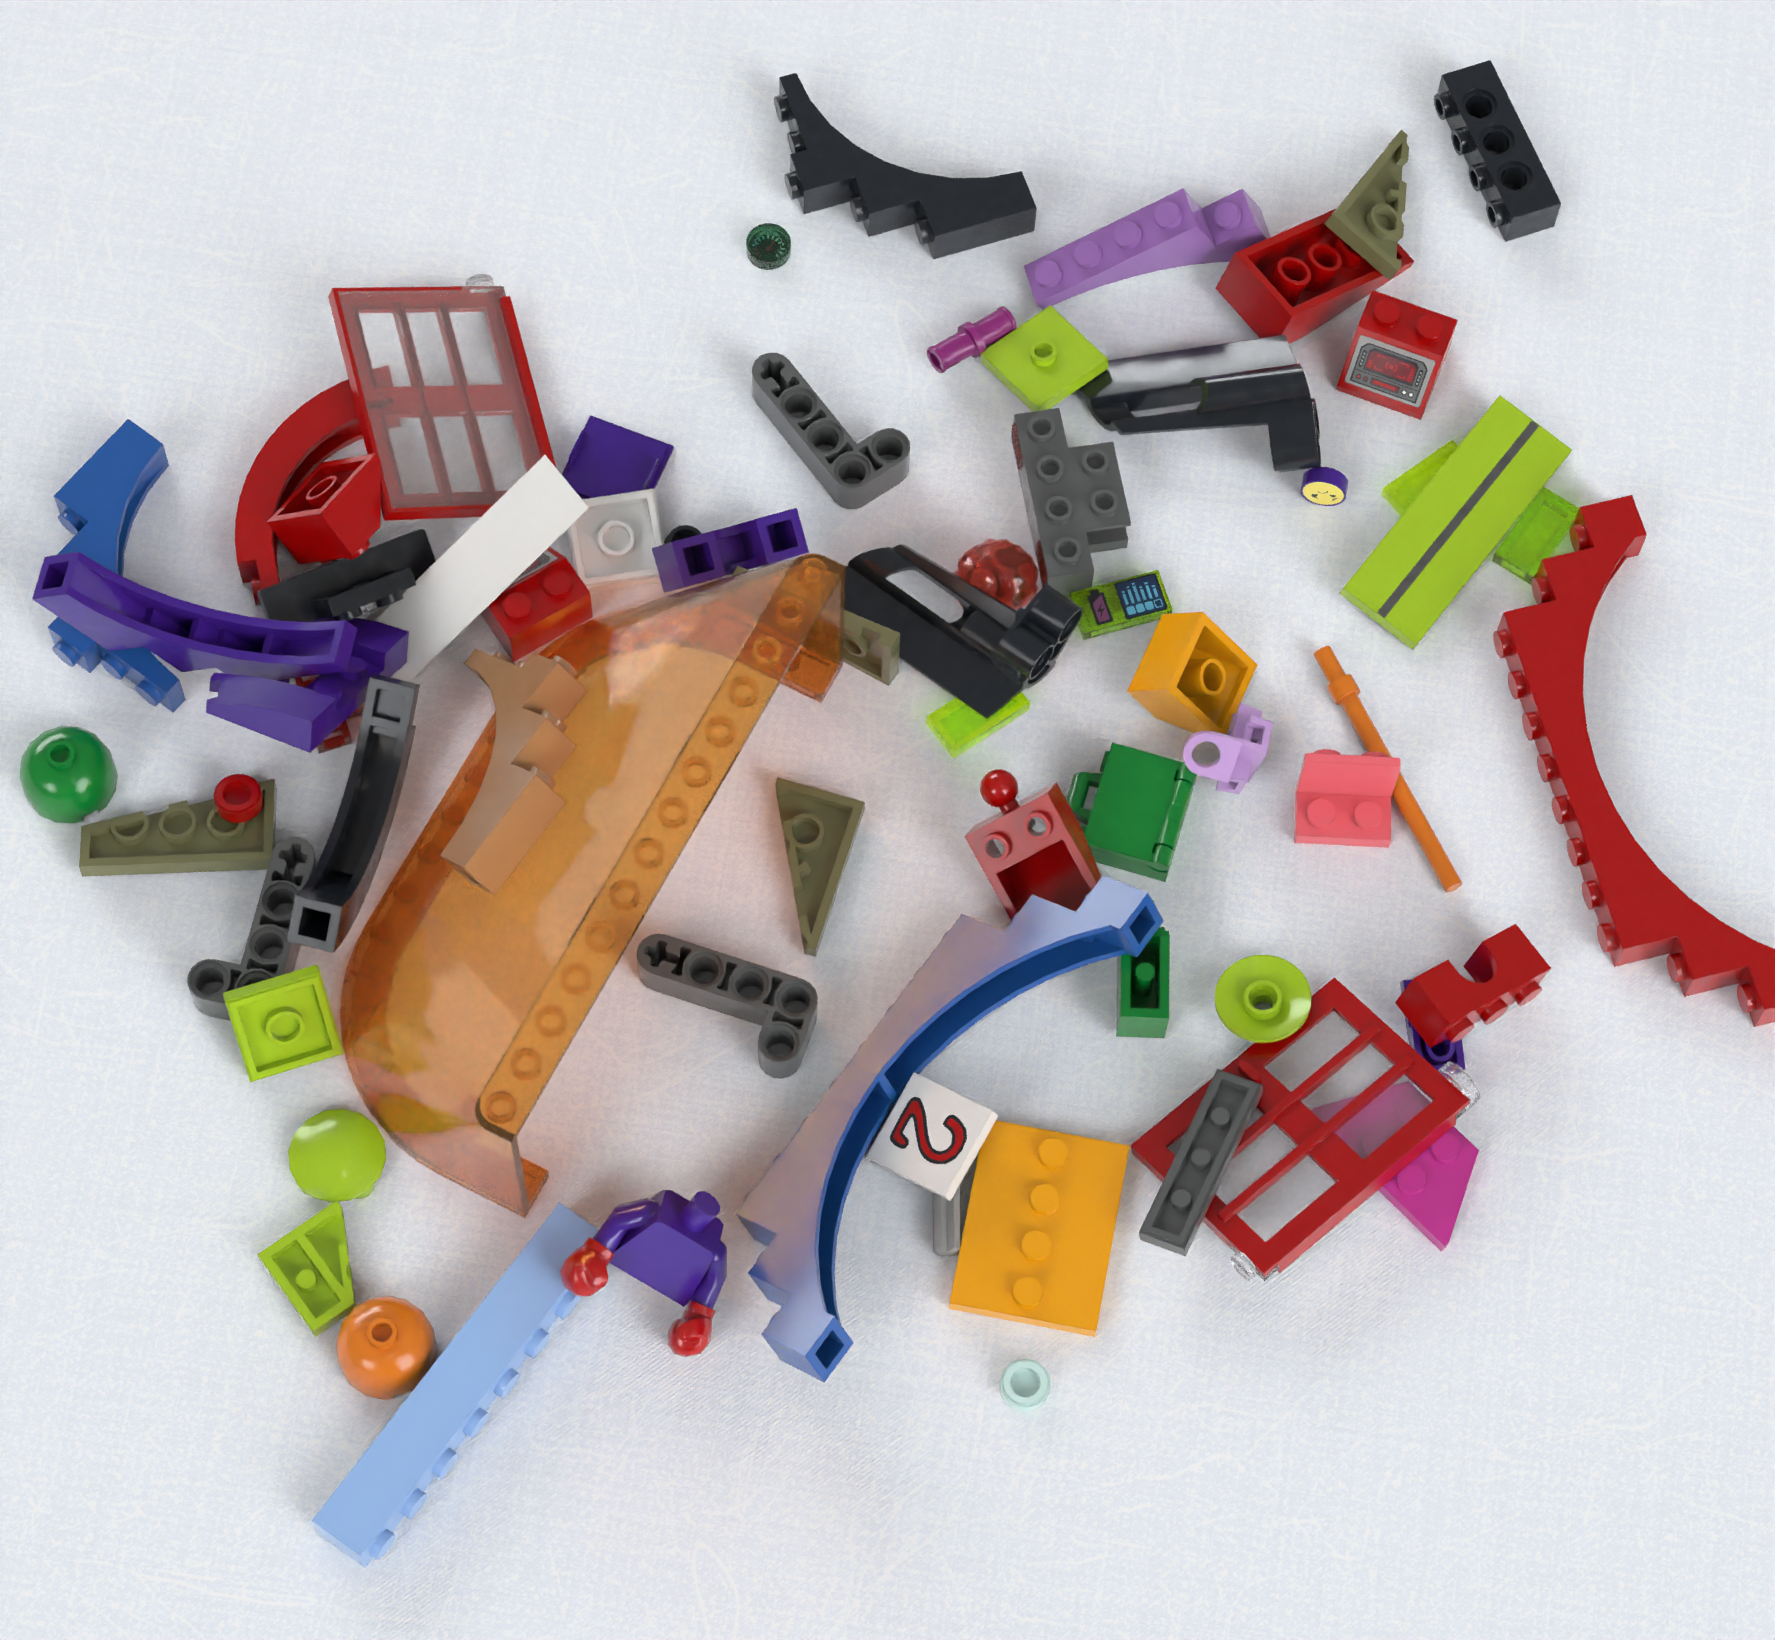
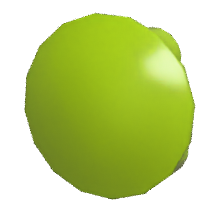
(337, 1156)

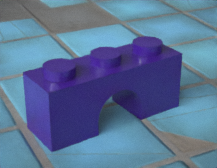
(723, 550)

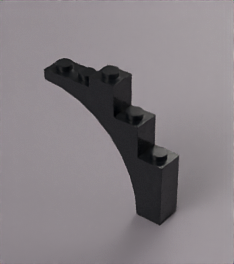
(946, 211)

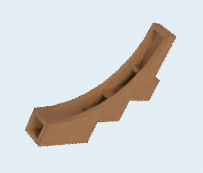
(527, 752)

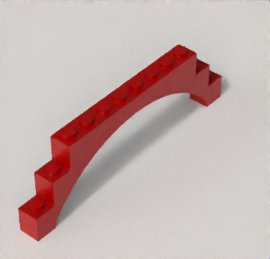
(1633, 899)

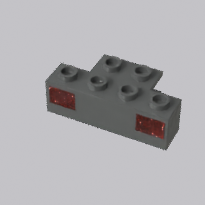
(1069, 498)

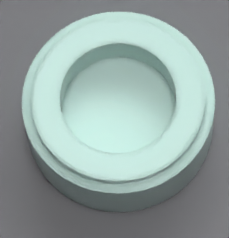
(1024, 1385)

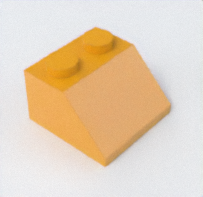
(1192, 674)

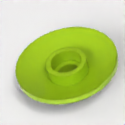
(1268, 981)

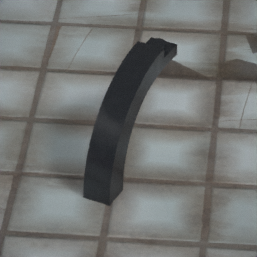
(349, 861)

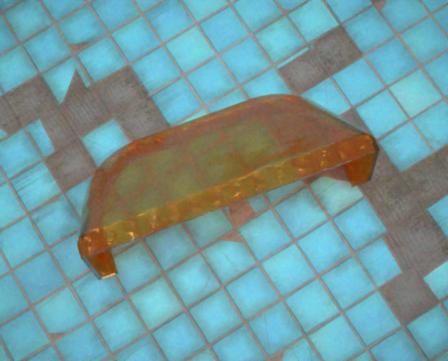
(475, 995)

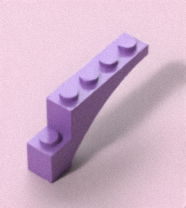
(1149, 240)

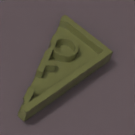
(1373, 210)
(818, 842)

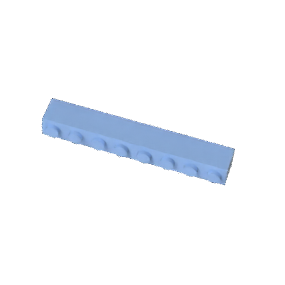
(455, 1394)

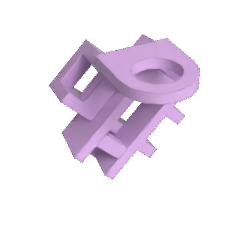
(1239, 750)

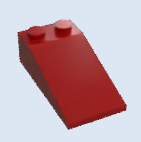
(1299, 280)

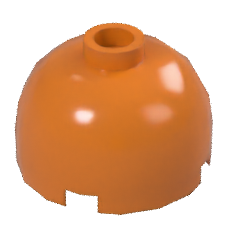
(386, 1347)

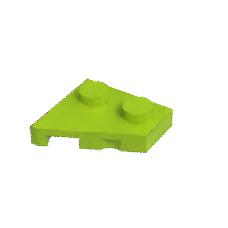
(314, 1269)

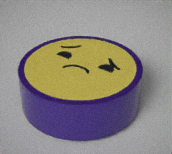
(1324, 486)

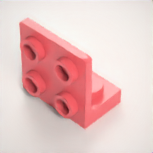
(1345, 799)

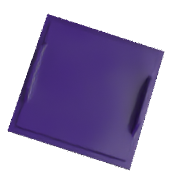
(614, 460)

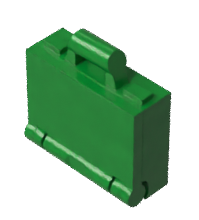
(1135, 809)

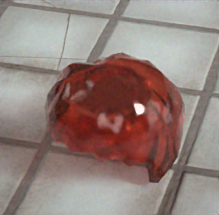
(1001, 571)

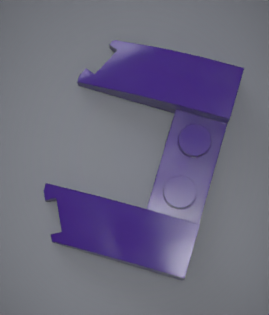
(312, 713)

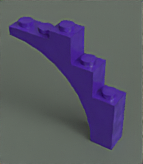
(183, 633)

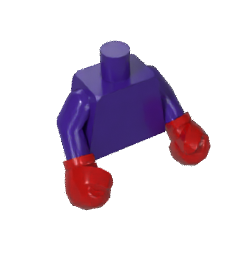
(669, 1248)

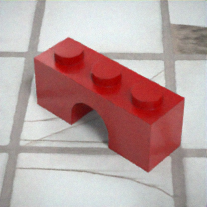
(1448, 1005)

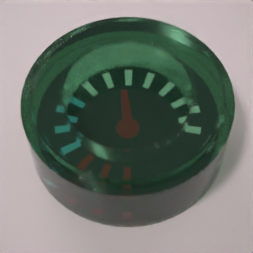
(768, 246)

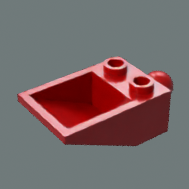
(1041, 864)

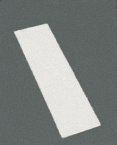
(483, 563)

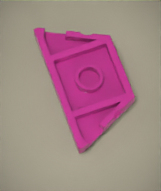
(1434, 1186)

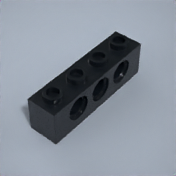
(1481, 93)

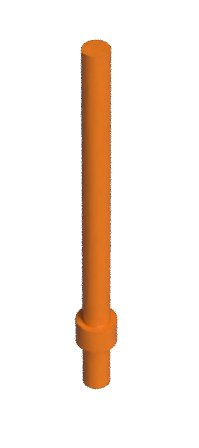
(1345, 693)

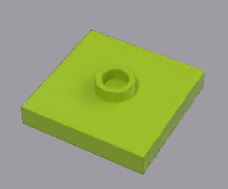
(1044, 360)
(283, 1023)

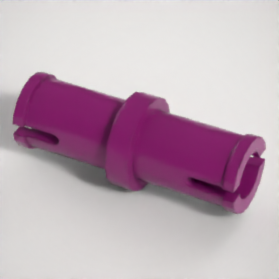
(971, 339)

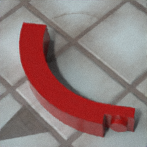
(281, 466)

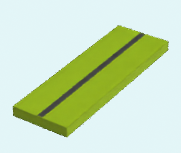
(1455, 522)

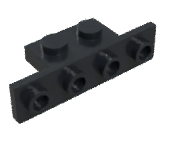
(347, 584)

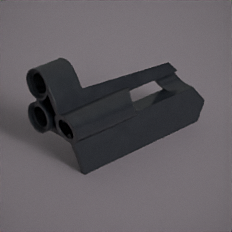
(1236, 387)
(982, 655)

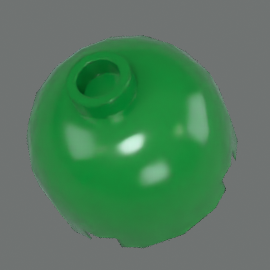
(68, 774)

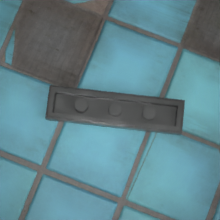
(1201, 1162)

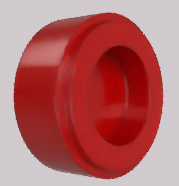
(238, 798)

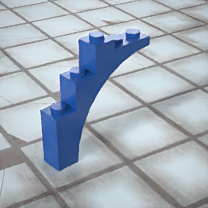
(100, 510)

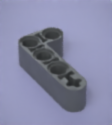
(822, 427)
(266, 932)
(723, 994)

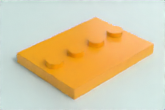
(1039, 1228)

